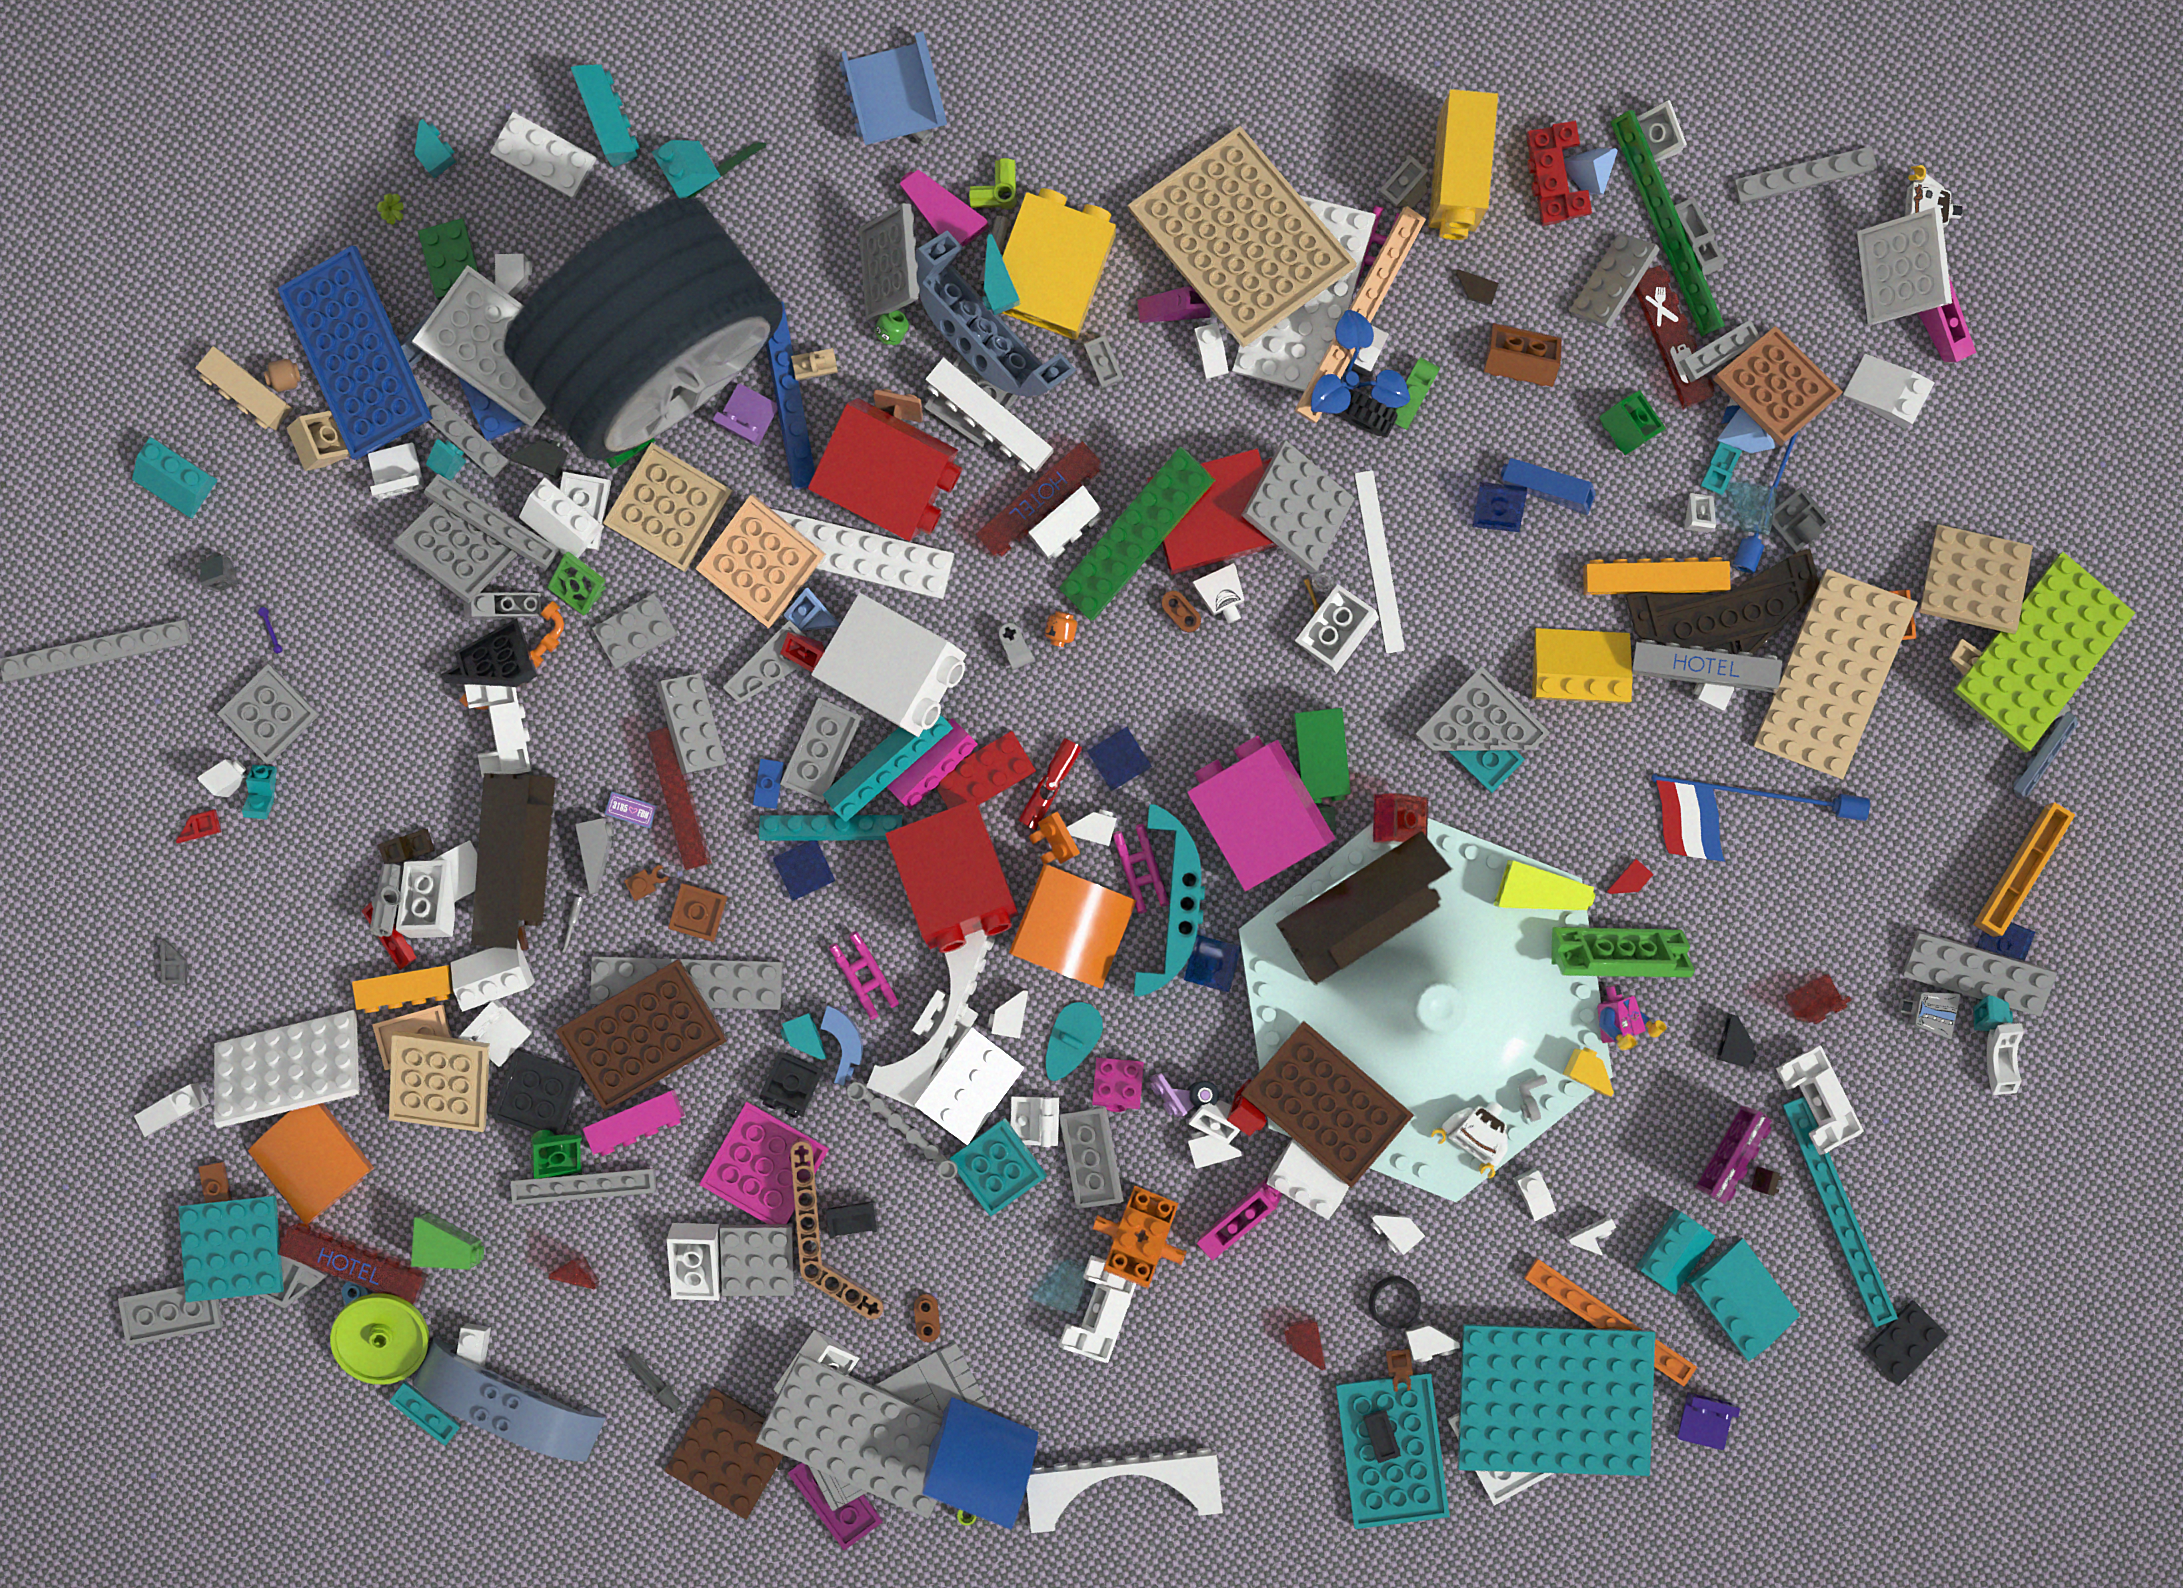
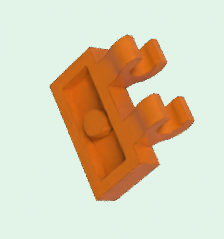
(1058, 837)

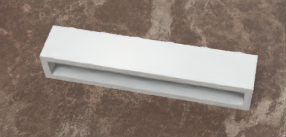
(988, 415)

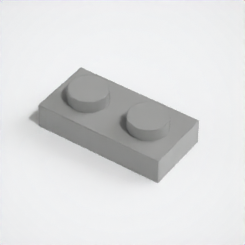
(1103, 361)

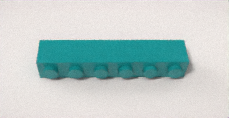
(882, 767)

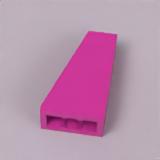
(942, 209)

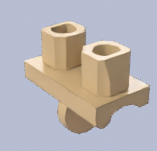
(814, 364)

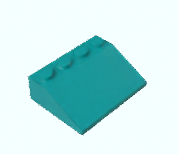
(1743, 1299)

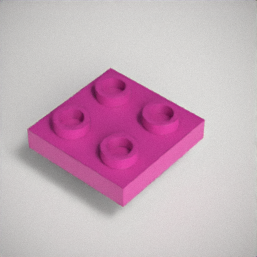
(1117, 1084)

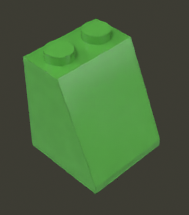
(443, 1244)

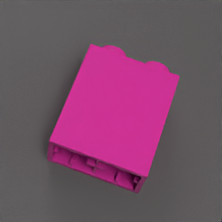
(1259, 812)

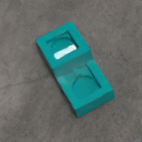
(1721, 467)

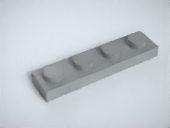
(1720, 351)

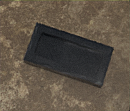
(1381, 1435)

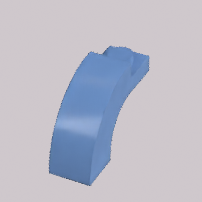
(850, 1040)

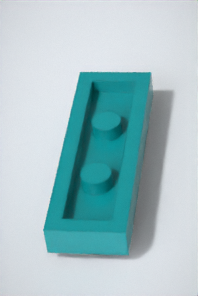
(425, 1413)

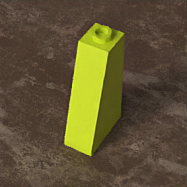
(1538, 889)

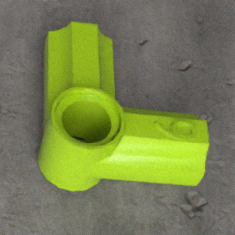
(1004, 182)

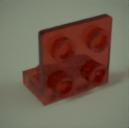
(1816, 999)

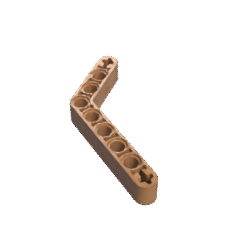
(812, 1233)

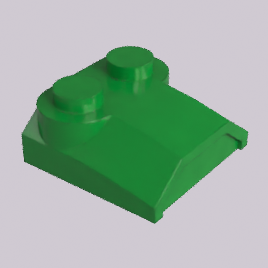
(555, 1154)

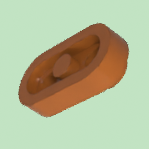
(1179, 613)
(927, 1318)

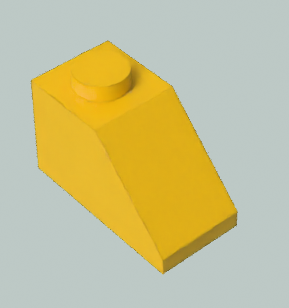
(1588, 1071)

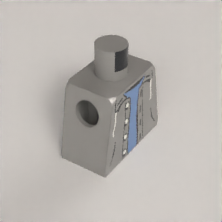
(1932, 1012)

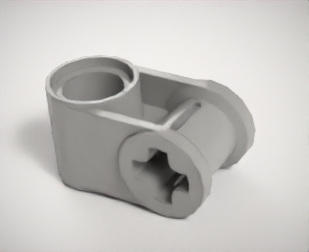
(1016, 650)

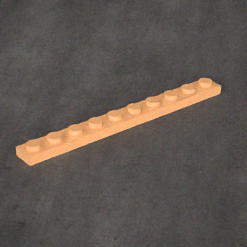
(1367, 300)

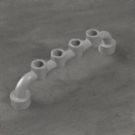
(947, 1168)

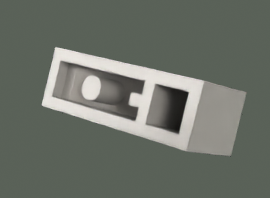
(595, 847)

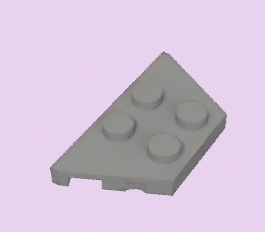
(296, 1281)

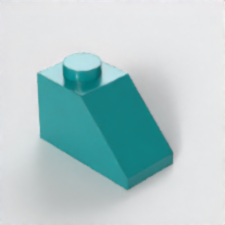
(1990, 1013)
(804, 1036)

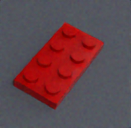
(986, 772)

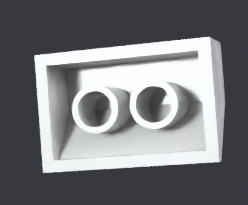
(559, 519)
(1066, 523)
(1337, 628)
(490, 976)
(1307, 1180)
(826, 1351)

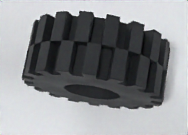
(1369, 414)

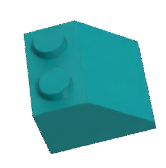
(686, 166)

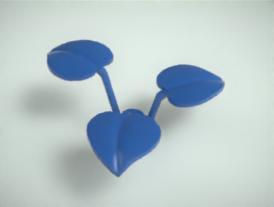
(1333, 394)

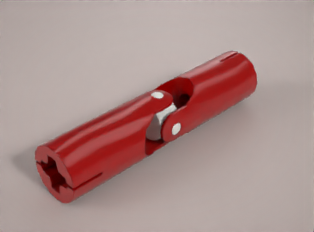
(1057, 771)

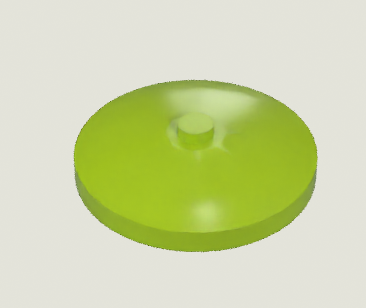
(379, 1338)

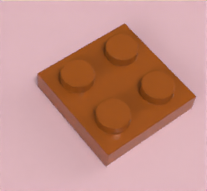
(698, 912)

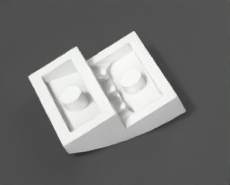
(463, 869)

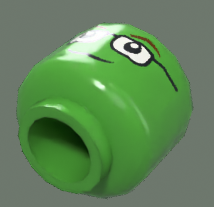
(891, 328)

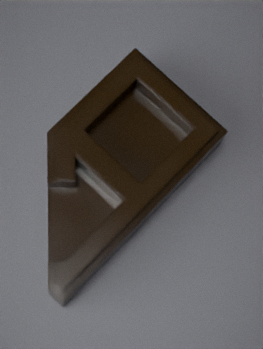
(1477, 288)

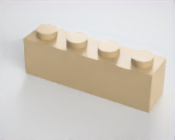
(244, 388)

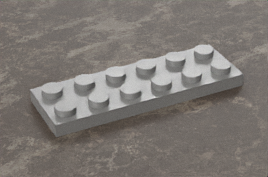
(1978, 972)

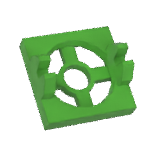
(557, 587)

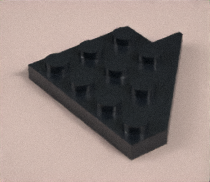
(494, 660)

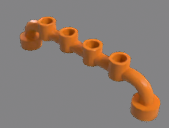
(548, 643)

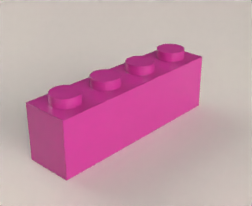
(932, 766)
(634, 1122)

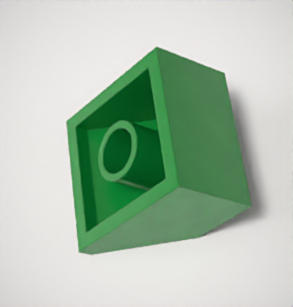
(1631, 422)

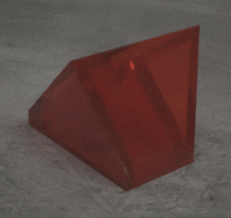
(577, 1273)

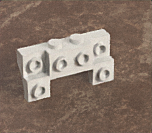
(507, 728)
(1824, 1096)
(1103, 1315)

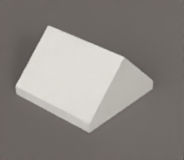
(1662, 131)

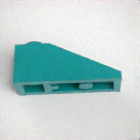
(998, 286)

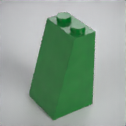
(1322, 753)

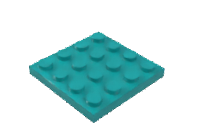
(231, 1249)

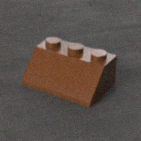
(1523, 355)

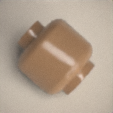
(282, 375)

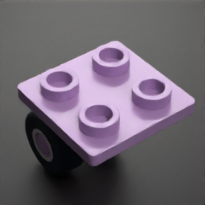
(1180, 1101)

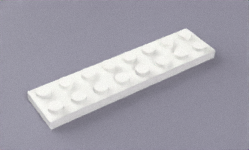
(876, 557)

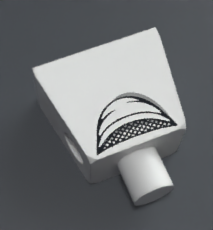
(1221, 592)

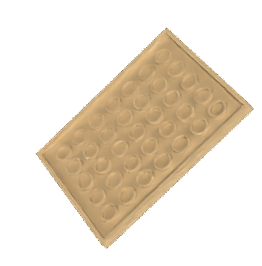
(1241, 236)

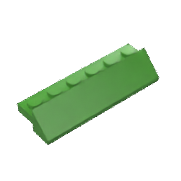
(1621, 952)

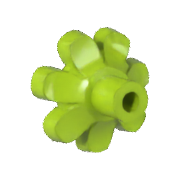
(390, 208)

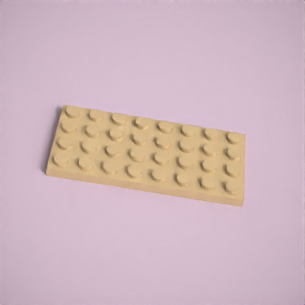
(1834, 673)

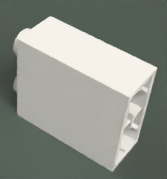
(890, 665)

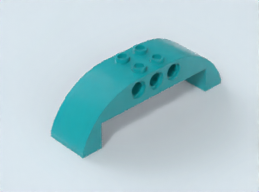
(1178, 945)

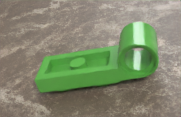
(1418, 386)

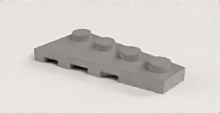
(764, 667)

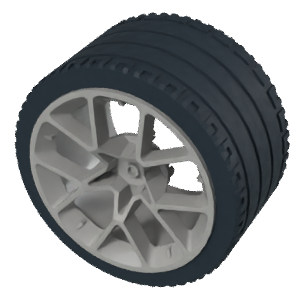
(642, 327)

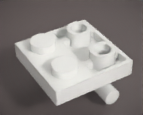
(1036, 1119)

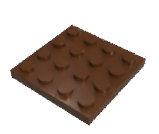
(722, 1454)

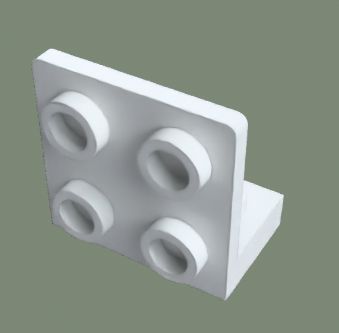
(395, 471)
(934, 1015)
(500, 1029)

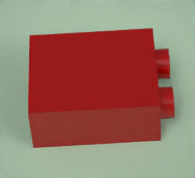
(885, 470)
(1215, 524)
(953, 877)

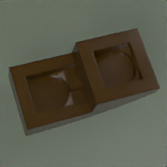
(406, 847)

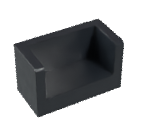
(852, 1219)

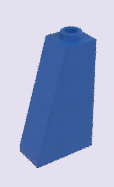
(1550, 485)

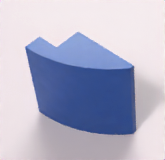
(980, 1463)

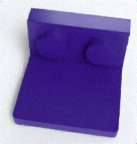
(1706, 1420)

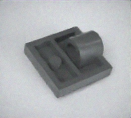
(1799, 520)

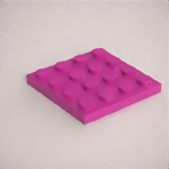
(756, 1165)

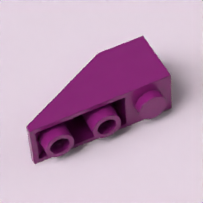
(1173, 305)

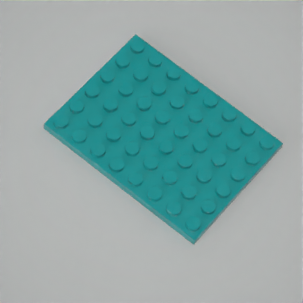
(1556, 1400)

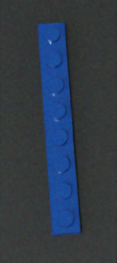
(790, 407)

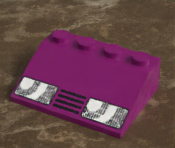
(1734, 1154)

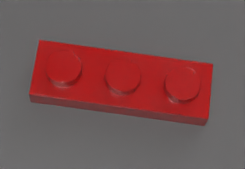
(395, 944)

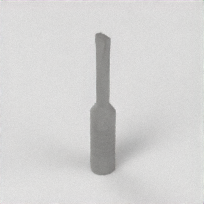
(573, 918)

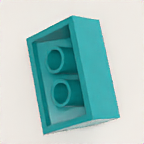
(172, 477)
(1675, 1251)

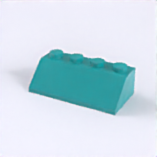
(605, 113)

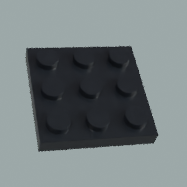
(537, 1094)

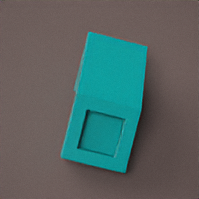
(261, 791)

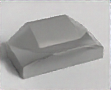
(1406, 184)

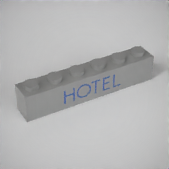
(1707, 666)

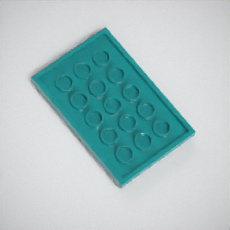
(1403, 1487)

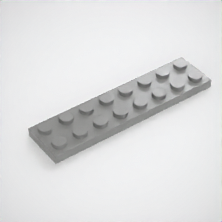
(719, 981)

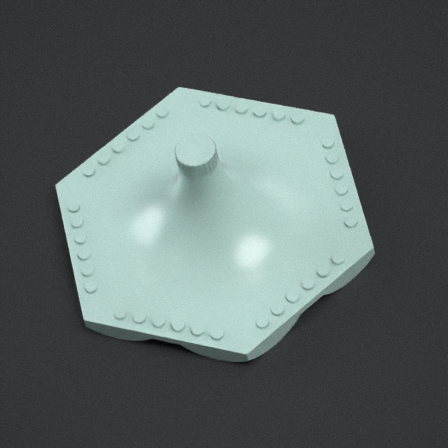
(1441, 1009)

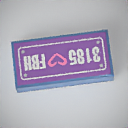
(631, 810)

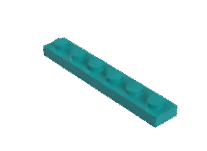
(826, 827)

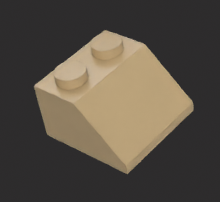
(317, 440)

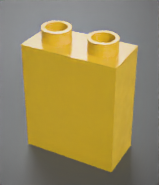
(1462, 163)
(1057, 261)

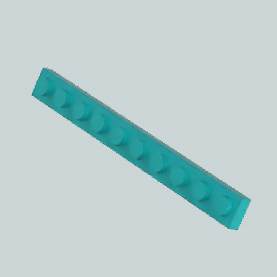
(1840, 1215)

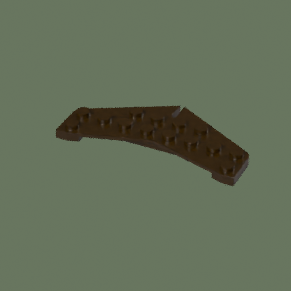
(1742, 615)

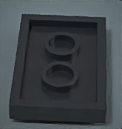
(1905, 1343)

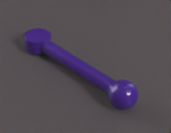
(264, 613)

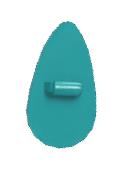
(1072, 1038)

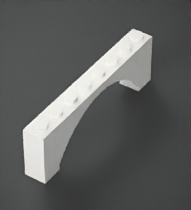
(909, 1076)
(1189, 1473)

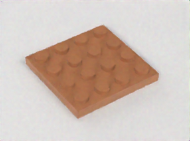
(1777, 385)

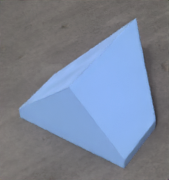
(1591, 169)
(1746, 434)
(810, 613)

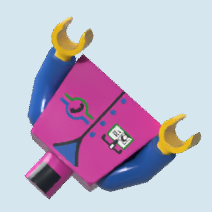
(1622, 1019)

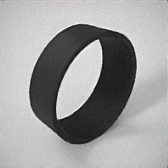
(1383, 1283)

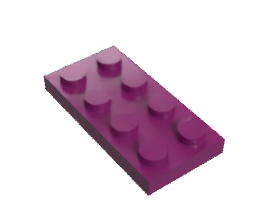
(846, 1523)

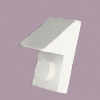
(1586, 1236)

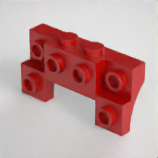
(1550, 176)

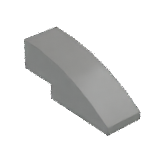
(1700, 236)

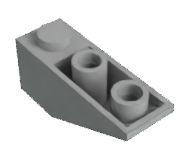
(503, 606)

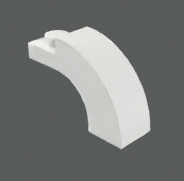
(2002, 1058)

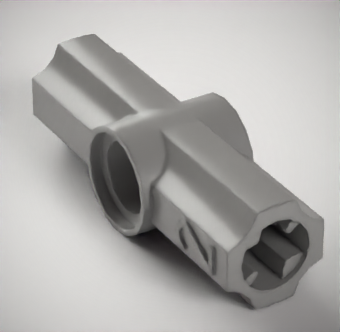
(384, 912)

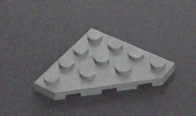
(1482, 719)

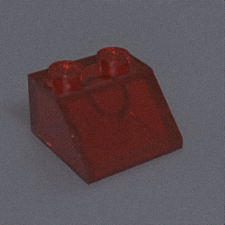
(1399, 817)

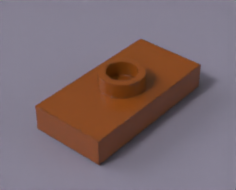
(214, 1182)

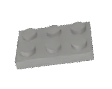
(635, 631)

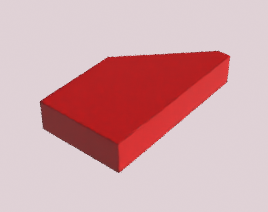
(200, 826)
(1631, 879)

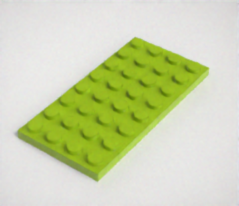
(2059, 639)

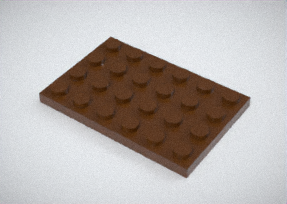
(641, 1035)
(1327, 1104)

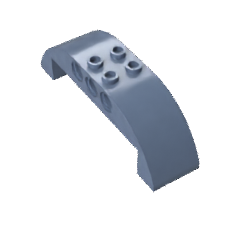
(976, 332)
(506, 1406)

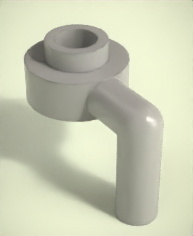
(1530, 1107)

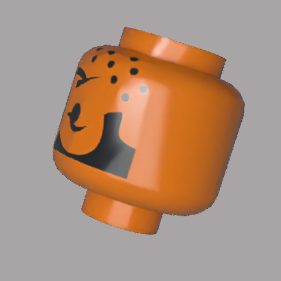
(1060, 628)

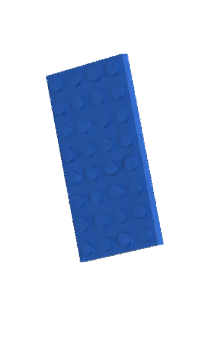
(354, 352)

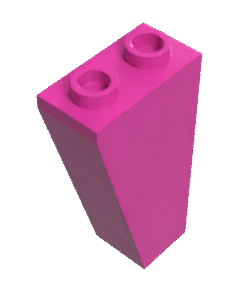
(1949, 330)
(1239, 1219)

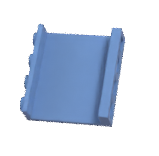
(893, 92)

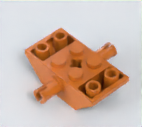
(1143, 1219)

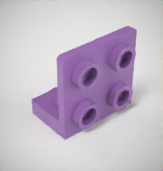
(747, 414)

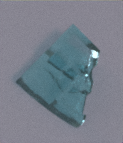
(1753, 506)
(1063, 1287)

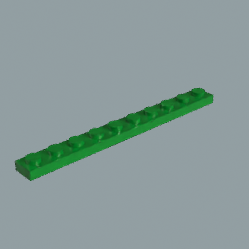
(1667, 223)

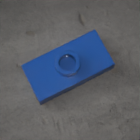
(768, 783)

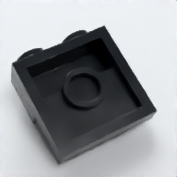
(790, 1085)

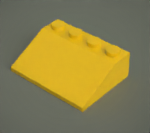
(1582, 666)

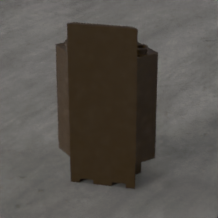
(511, 857)
(1365, 908)

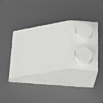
(1888, 390)
(426, 900)
(694, 1261)

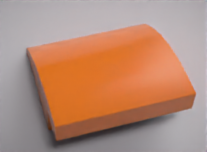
(1072, 926)
(310, 1160)

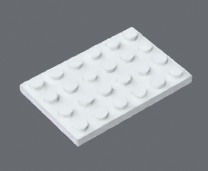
(469, 338)
(285, 1068)

